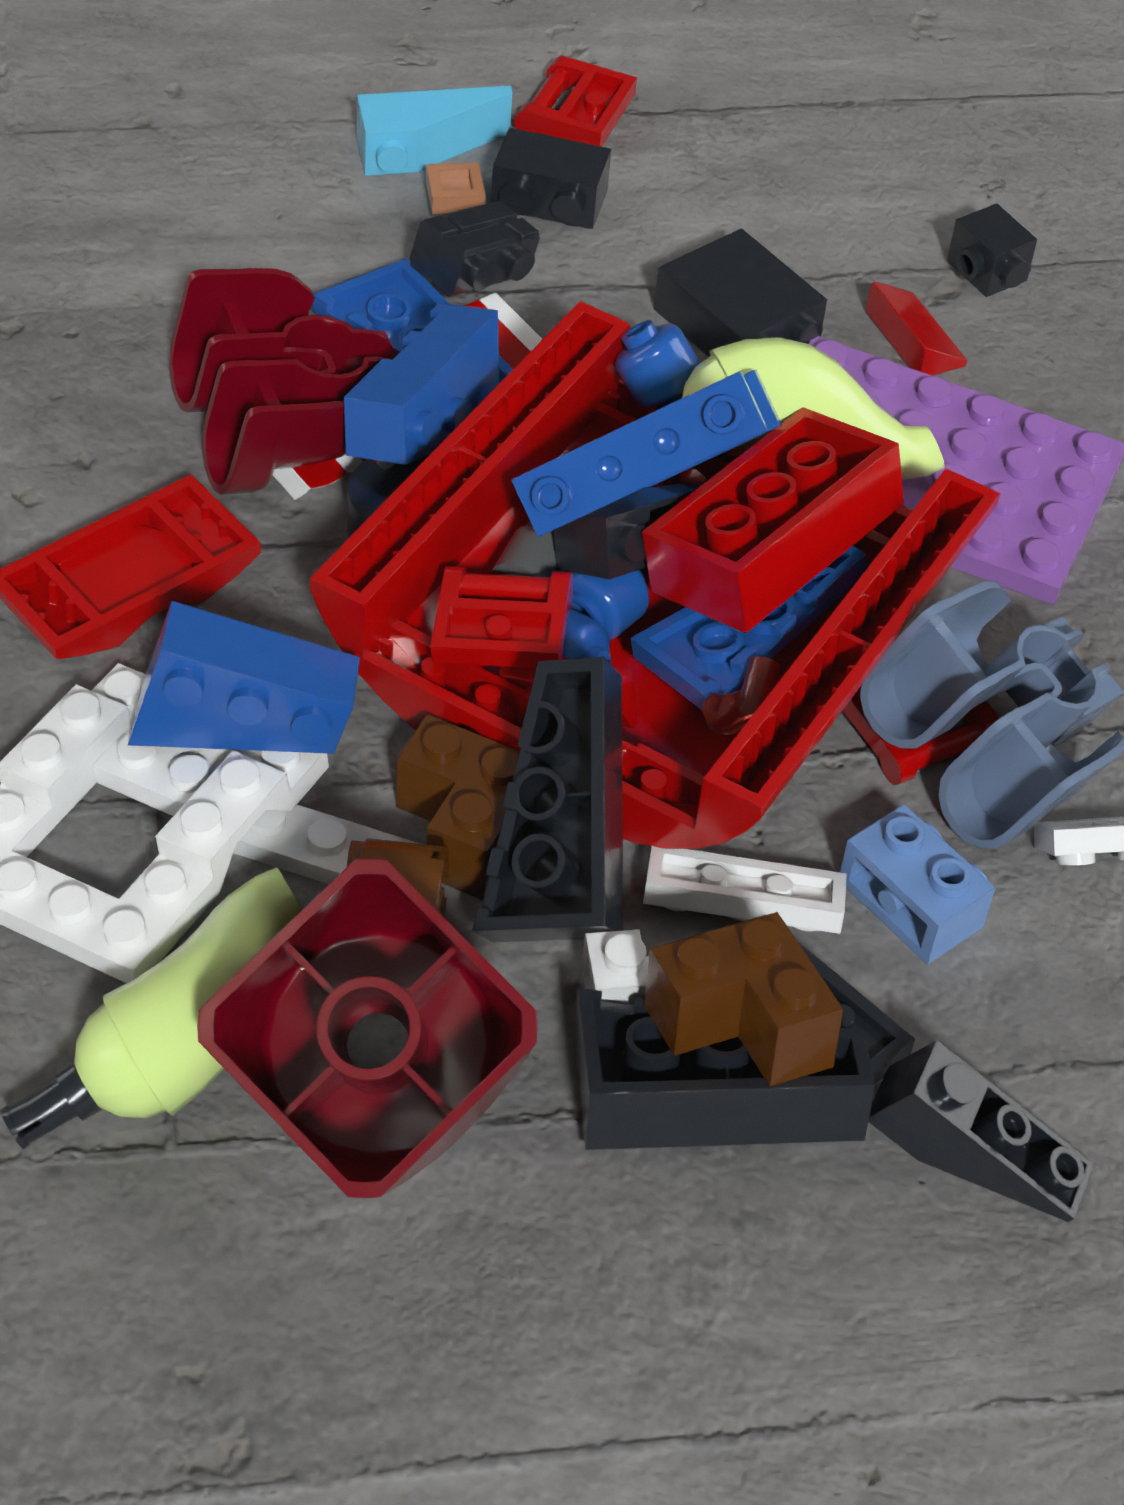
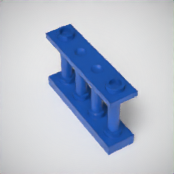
(647, 451)

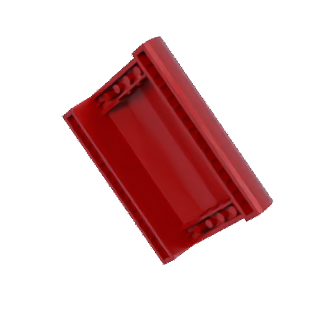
(462, 509)

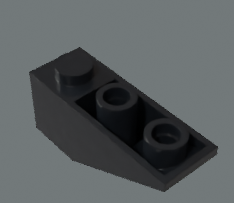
(611, 539)
(976, 1132)

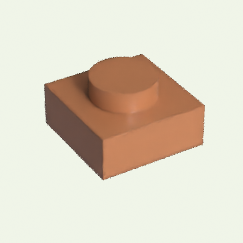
(454, 186)

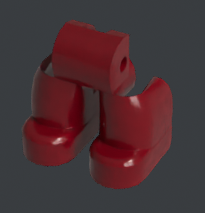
(265, 373)

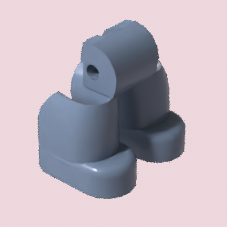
(1012, 769)

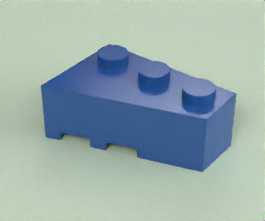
(427, 389)
(241, 688)

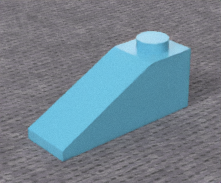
(428, 127)

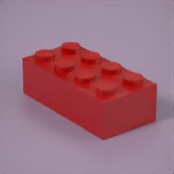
(773, 518)

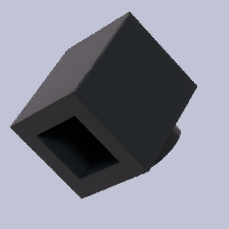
(991, 250)

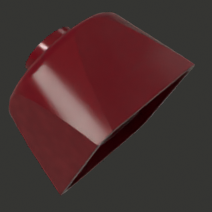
(354, 954)

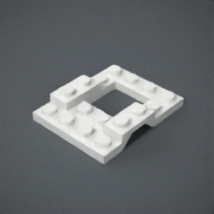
(207, 792)

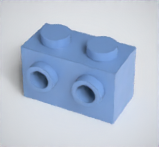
(916, 883)

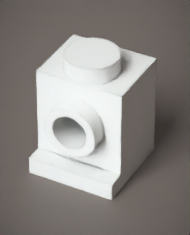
(615, 965)

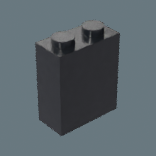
(736, 294)

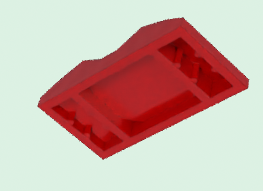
(127, 567)

